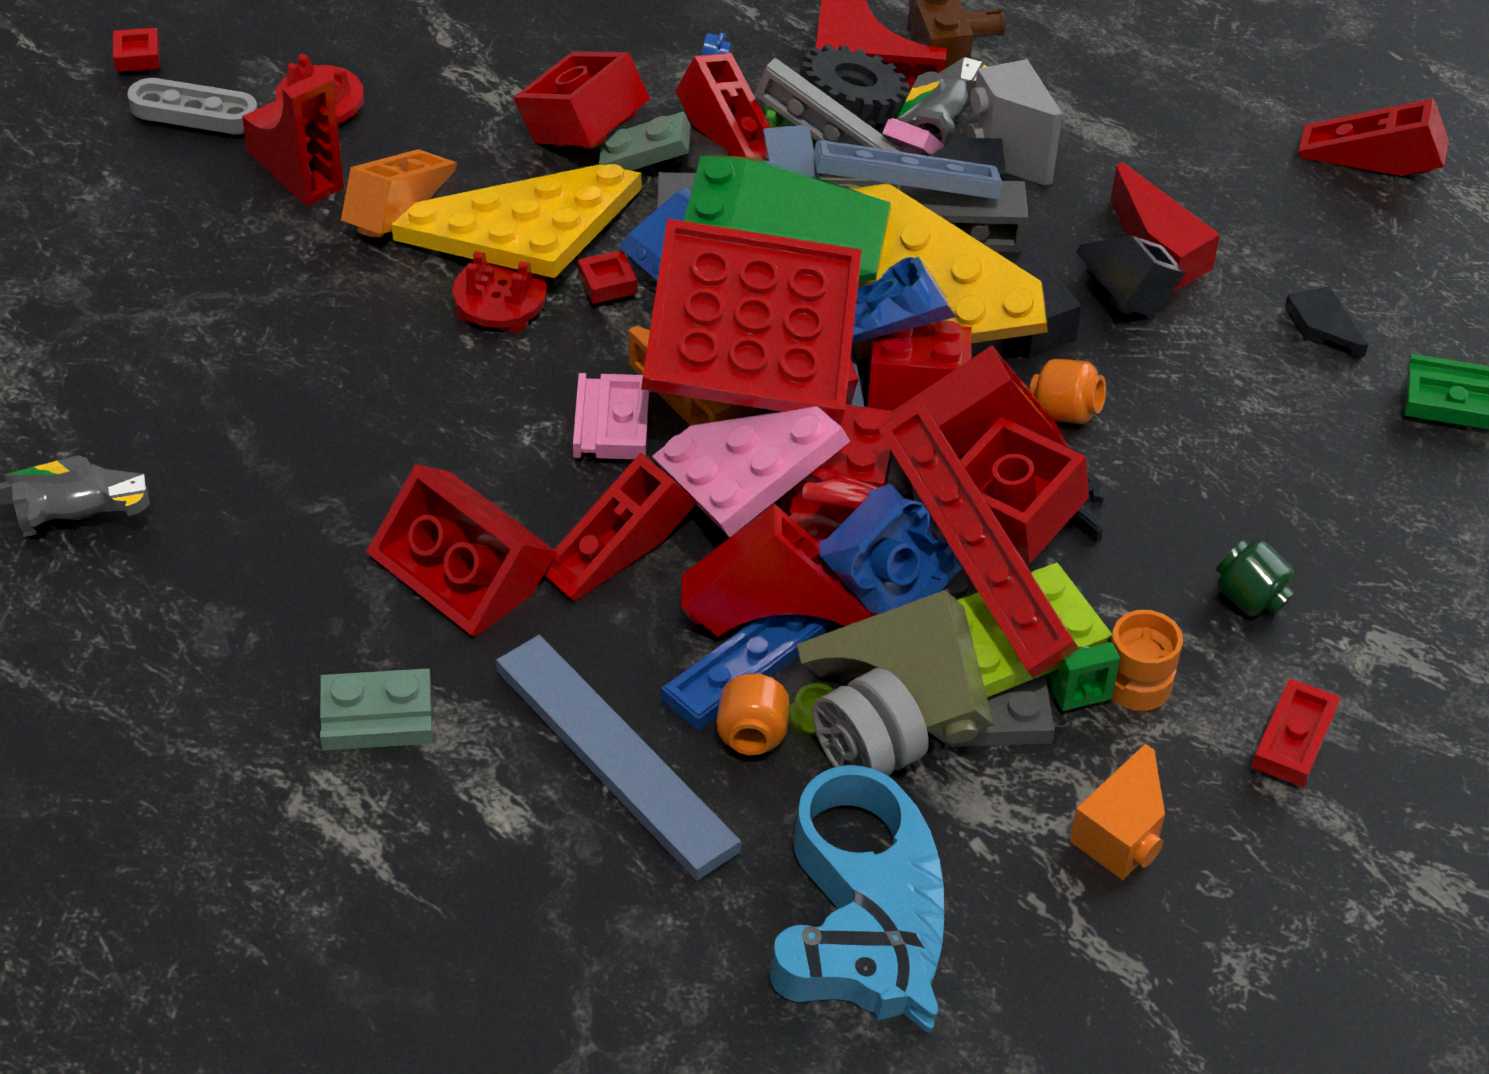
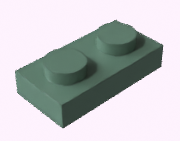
(647, 143)

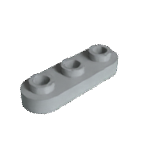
(190, 105)

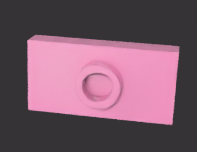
(911, 138)

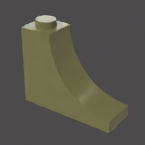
(926, 649)

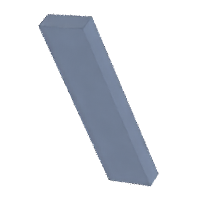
(907, 169)

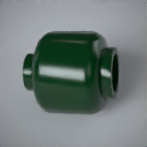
(1255, 578)

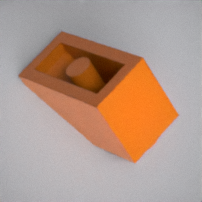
(1123, 817)

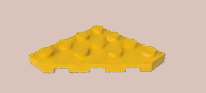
(526, 220)
(978, 282)

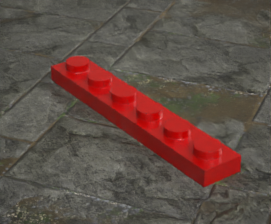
(978, 540)

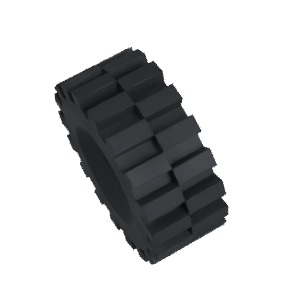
(857, 83)

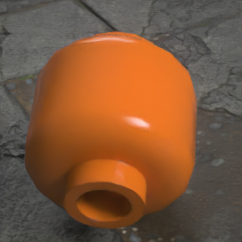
(1070, 390)
(753, 714)

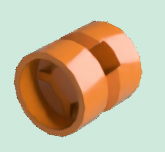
(1149, 655)

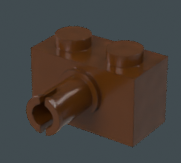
(951, 27)

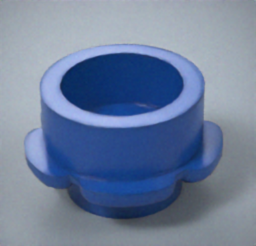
(715, 44)

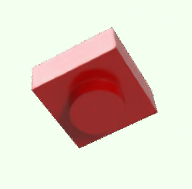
(136, 49)
(607, 276)

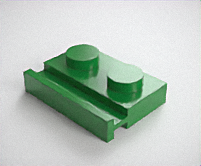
(1447, 391)

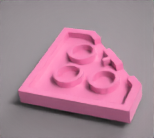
(748, 462)

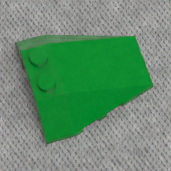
(788, 204)

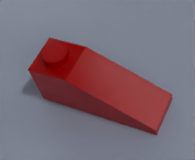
(723, 105)
(1382, 140)
(1161, 220)
(619, 528)

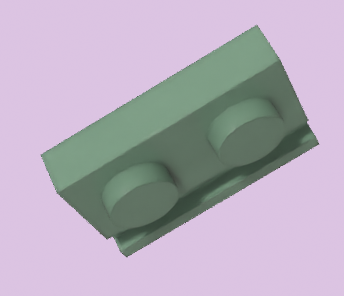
(376, 709)

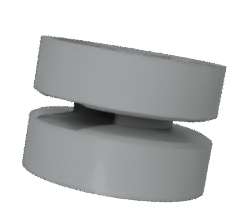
(871, 723)

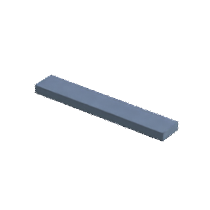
(619, 757)

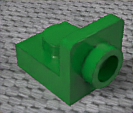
(1085, 676)

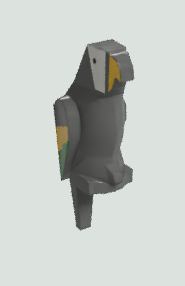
(940, 98)
(71, 491)

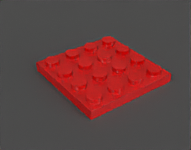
(752, 319)

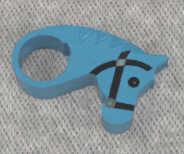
(889, 905)

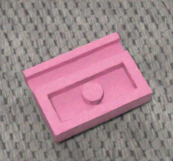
(611, 416)

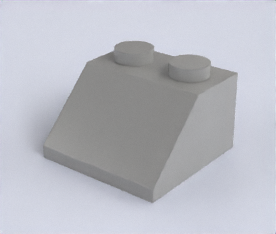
(1019, 109)

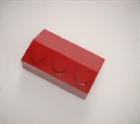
(459, 549)

